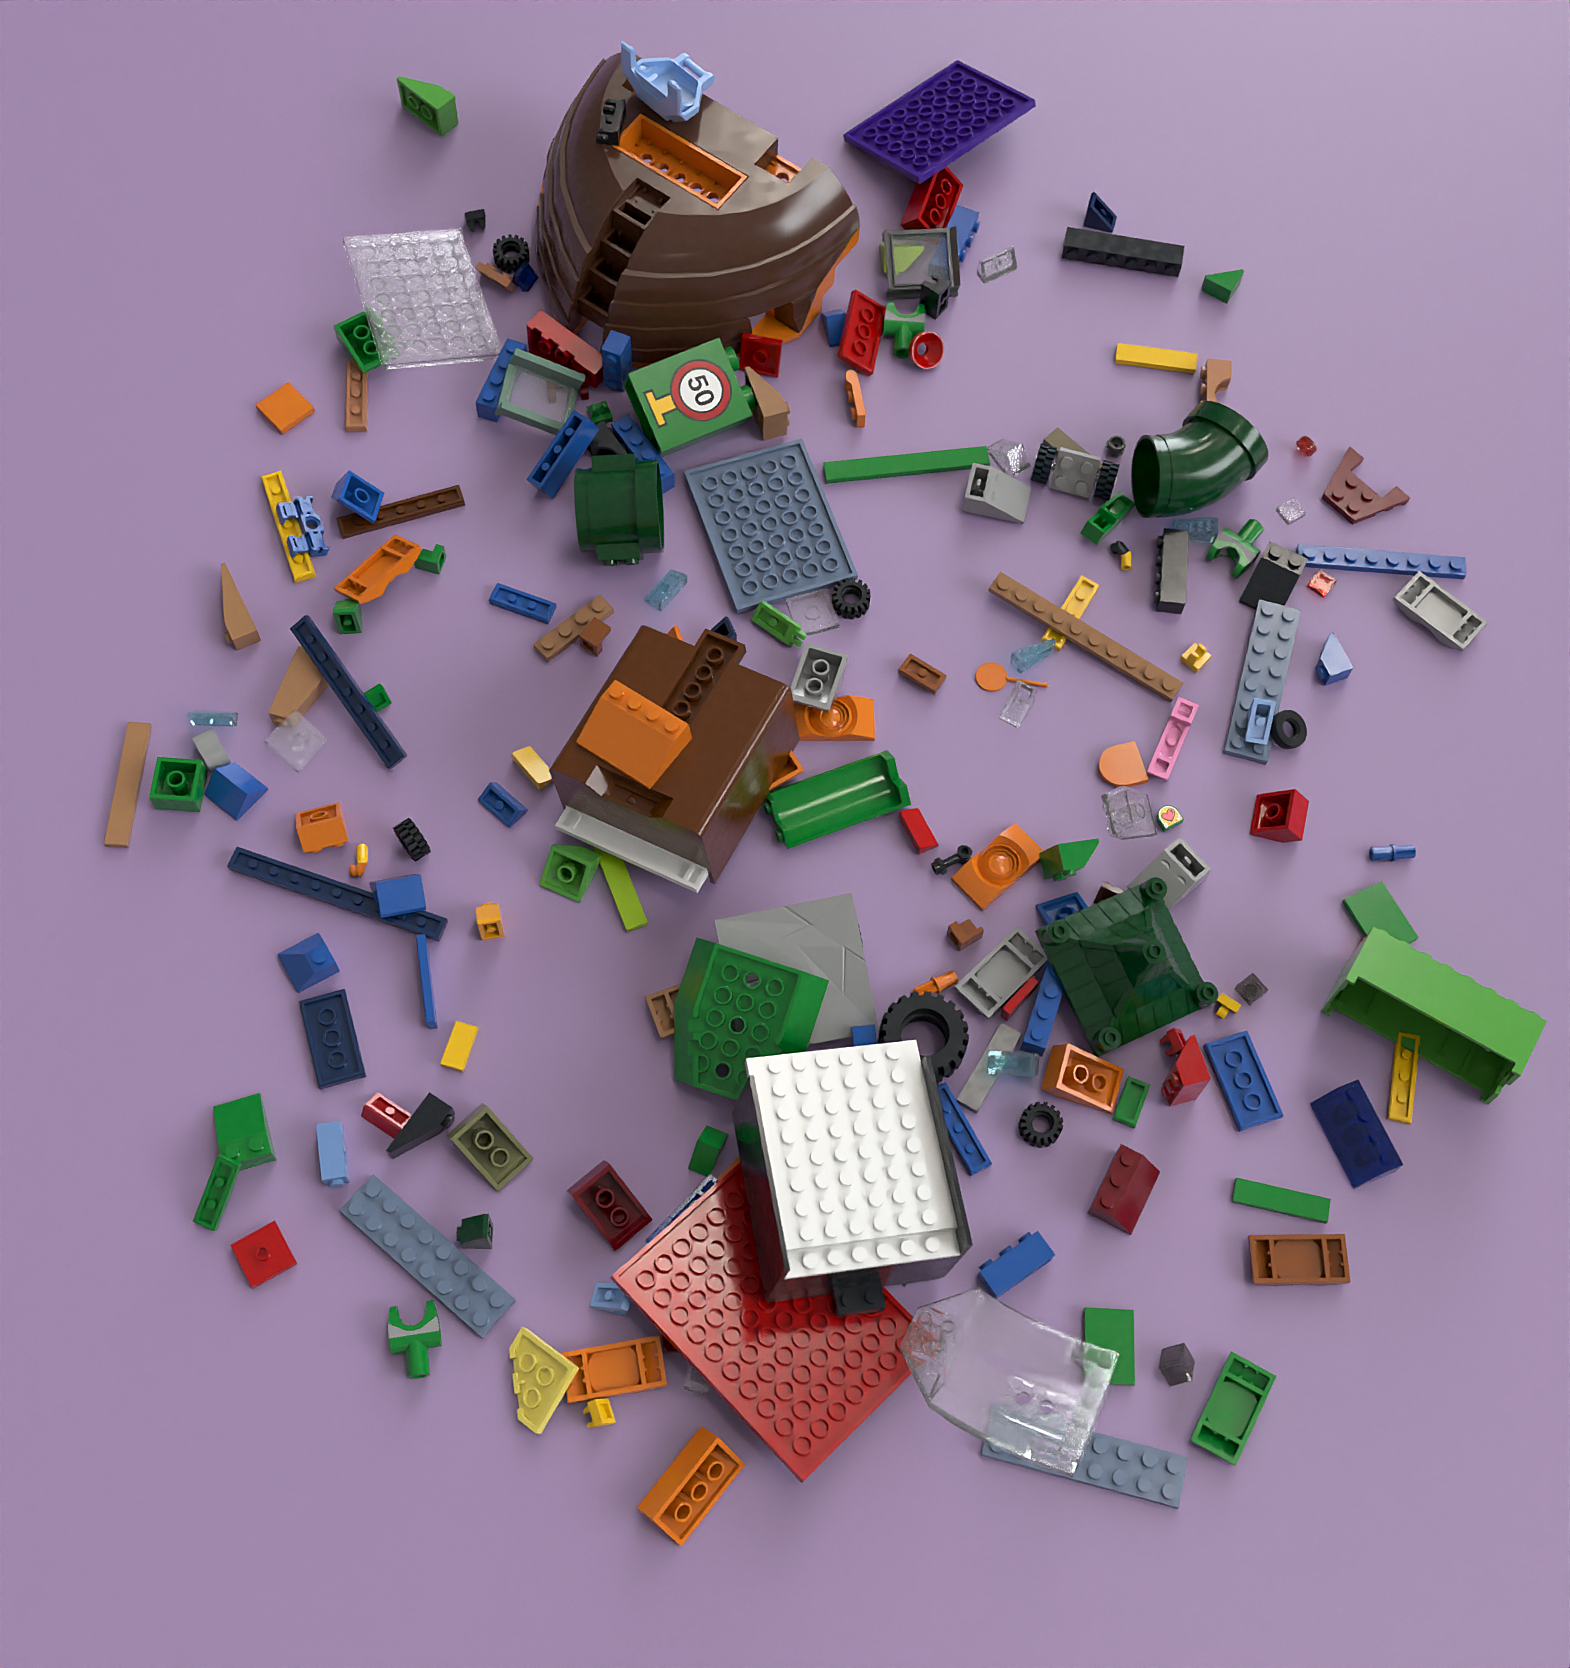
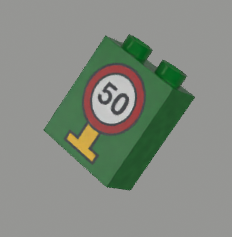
(689, 397)

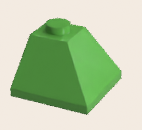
(570, 870)

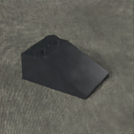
(1274, 576)

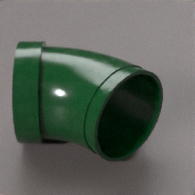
(1196, 463)

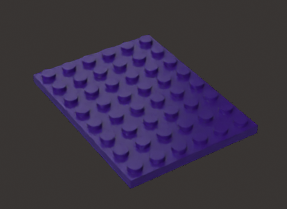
(939, 121)

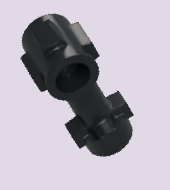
(962, 856)

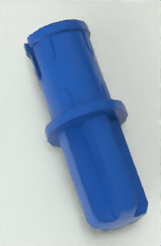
(1392, 852)

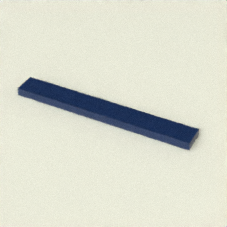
(348, 692)

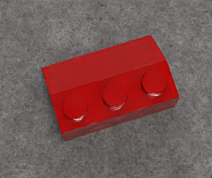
(1186, 1076)

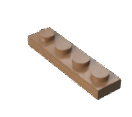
(569, 630)

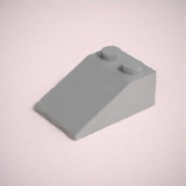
(818, 677)

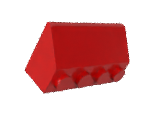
(933, 202)

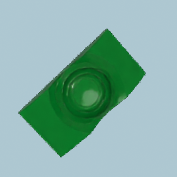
(1232, 1408)

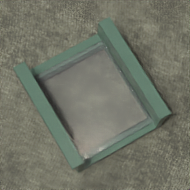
(538, 392)

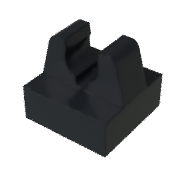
(475, 216)

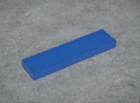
(426, 981)
(962, 1134)

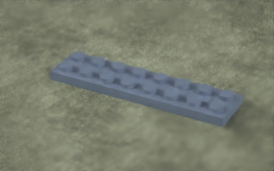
(1262, 674)
(428, 1256)
(1120, 1468)

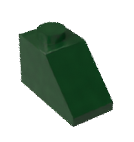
(476, 1232)

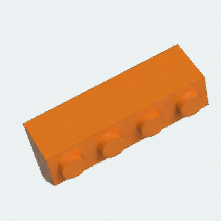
(691, 1485)

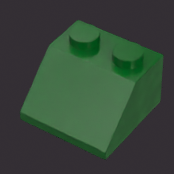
(1066, 858)

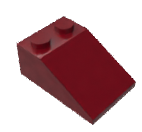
(609, 1205)

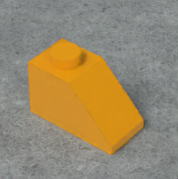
(489, 921)

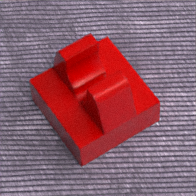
(1177, 1040)

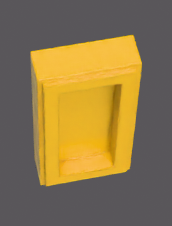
(459, 1046)

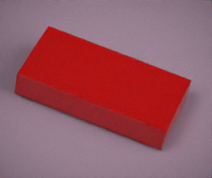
(1019, 998)

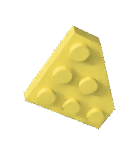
(538, 1378)

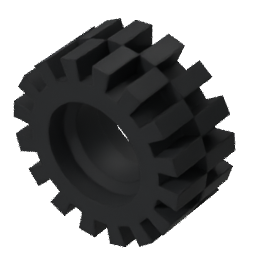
(510, 244)
(853, 588)
(412, 839)
(1044, 1111)

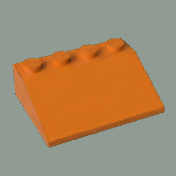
(634, 734)

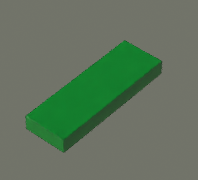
(217, 1192)

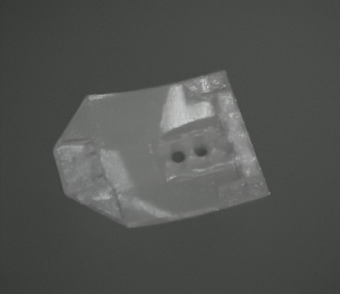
(981, 1354)

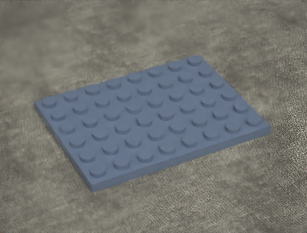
(770, 525)

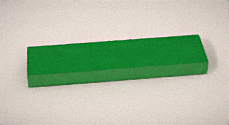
(1281, 1200)

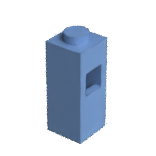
(332, 1154)

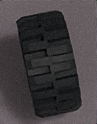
(934, 1011)

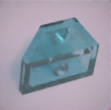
(1013, 1063)

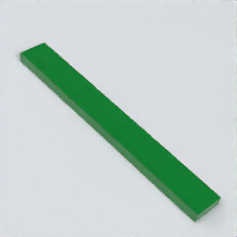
(905, 464)

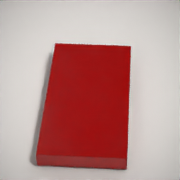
(861, 332)

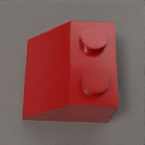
(1280, 816)

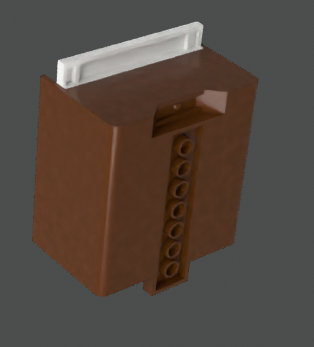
(715, 785)

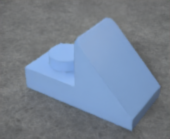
(1259, 721)
(610, 1299)

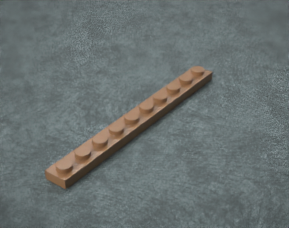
(1085, 636)

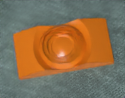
(379, 570)
(848, 720)
(997, 866)
(616, 1369)

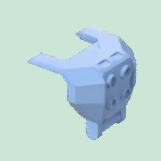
(666, 83)

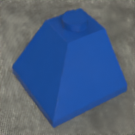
(358, 496)
(308, 962)

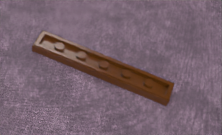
(403, 511)

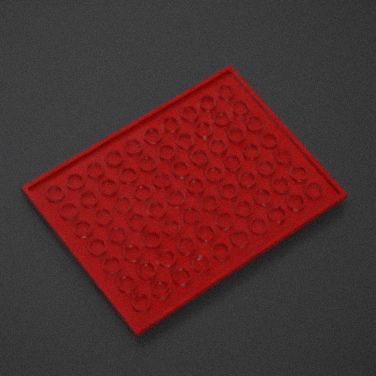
(780, 1364)

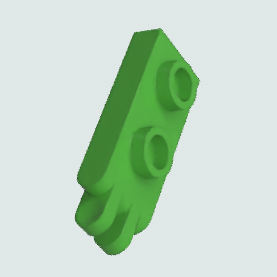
(778, 624)

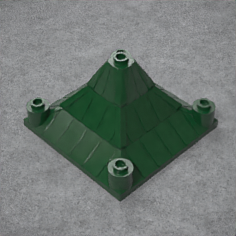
(1125, 967)

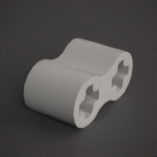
(211, 749)

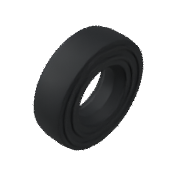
(1298, 725)

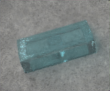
(666, 589)
(213, 718)

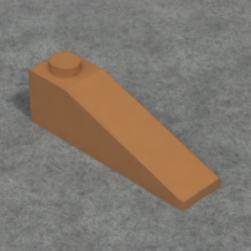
(236, 616)

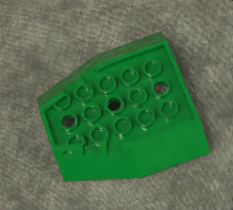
(714, 992)

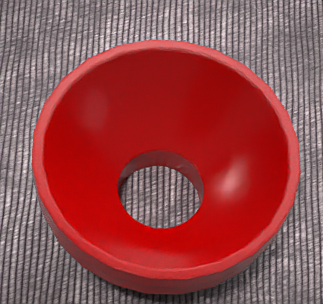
(933, 353)

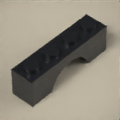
(605, 442)

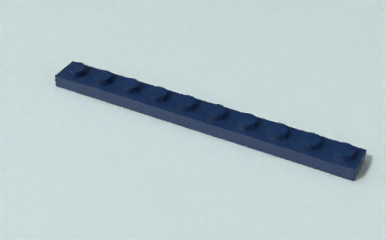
(331, 892)

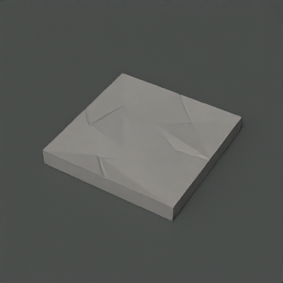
(816, 939)

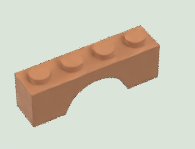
(1215, 377)

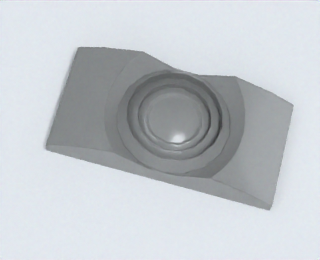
(1439, 611)
(1002, 973)

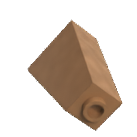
(299, 688)

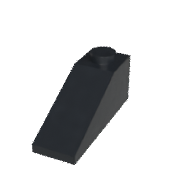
(424, 1124)

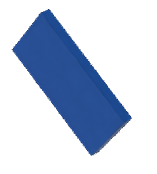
(1243, 1081)

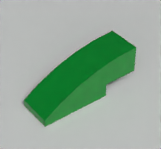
(1107, 518)

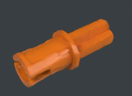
(938, 983)

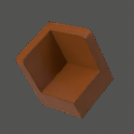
(593, 635)
(964, 934)

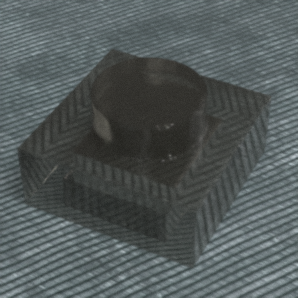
(1251, 989)

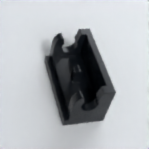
(612, 122)
(935, 296)

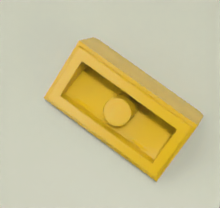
(532, 767)

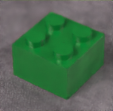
(178, 784)

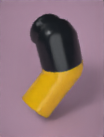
(1124, 552)

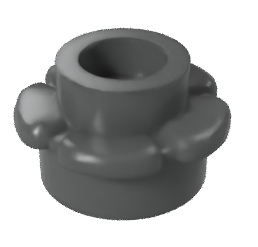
(1116, 441)

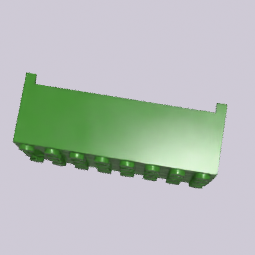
(1460, 1022)

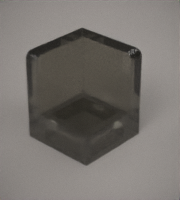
(1177, 1364)

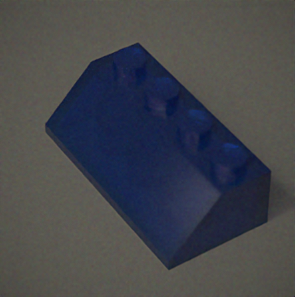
(1356, 1134)

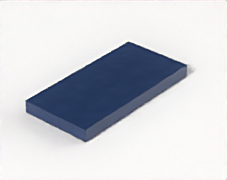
(332, 1039)

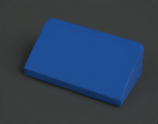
(502, 804)

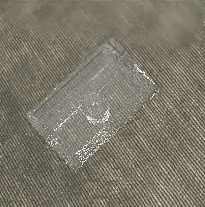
(997, 265)

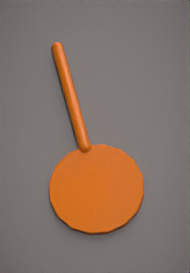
(994, 677)

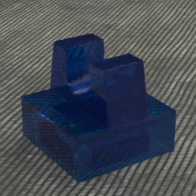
(525, 277)

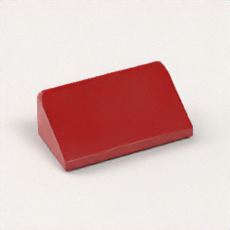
(917, 830)
(385, 1115)

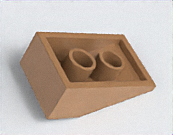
(770, 410)

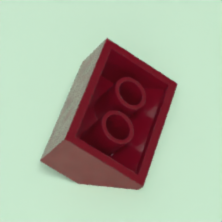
(1124, 1189)

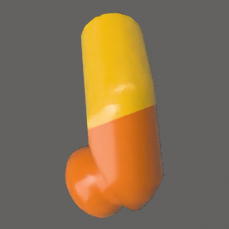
(362, 859)

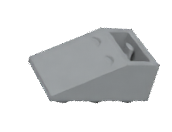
(995, 494)
(1178, 868)

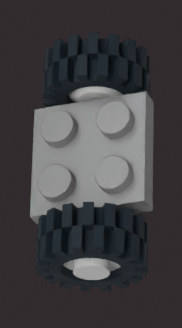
(1074, 472)

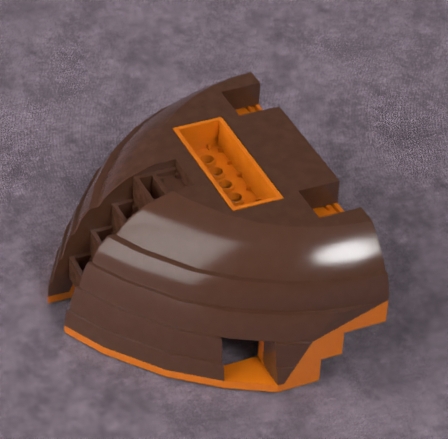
(667, 261)

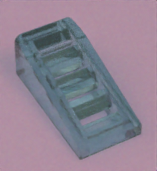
(1204, 523)
(1029, 656)

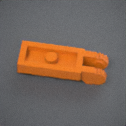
(855, 397)

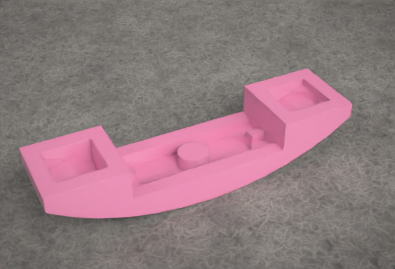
(1172, 739)

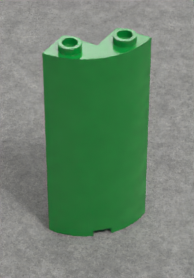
(836, 799)

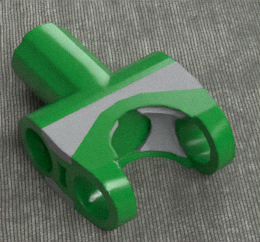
(903, 327)
(1238, 546)
(415, 1339)

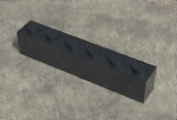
(1123, 252)

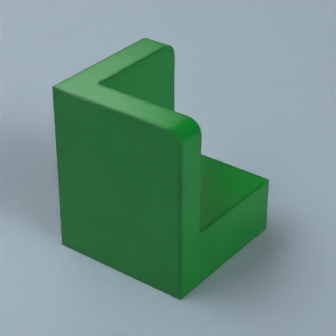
(431, 560)

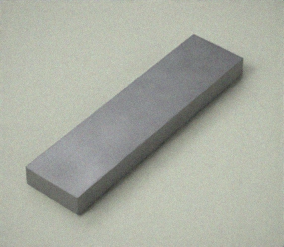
(981, 1082)

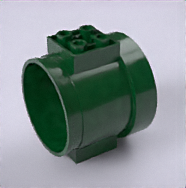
(619, 508)

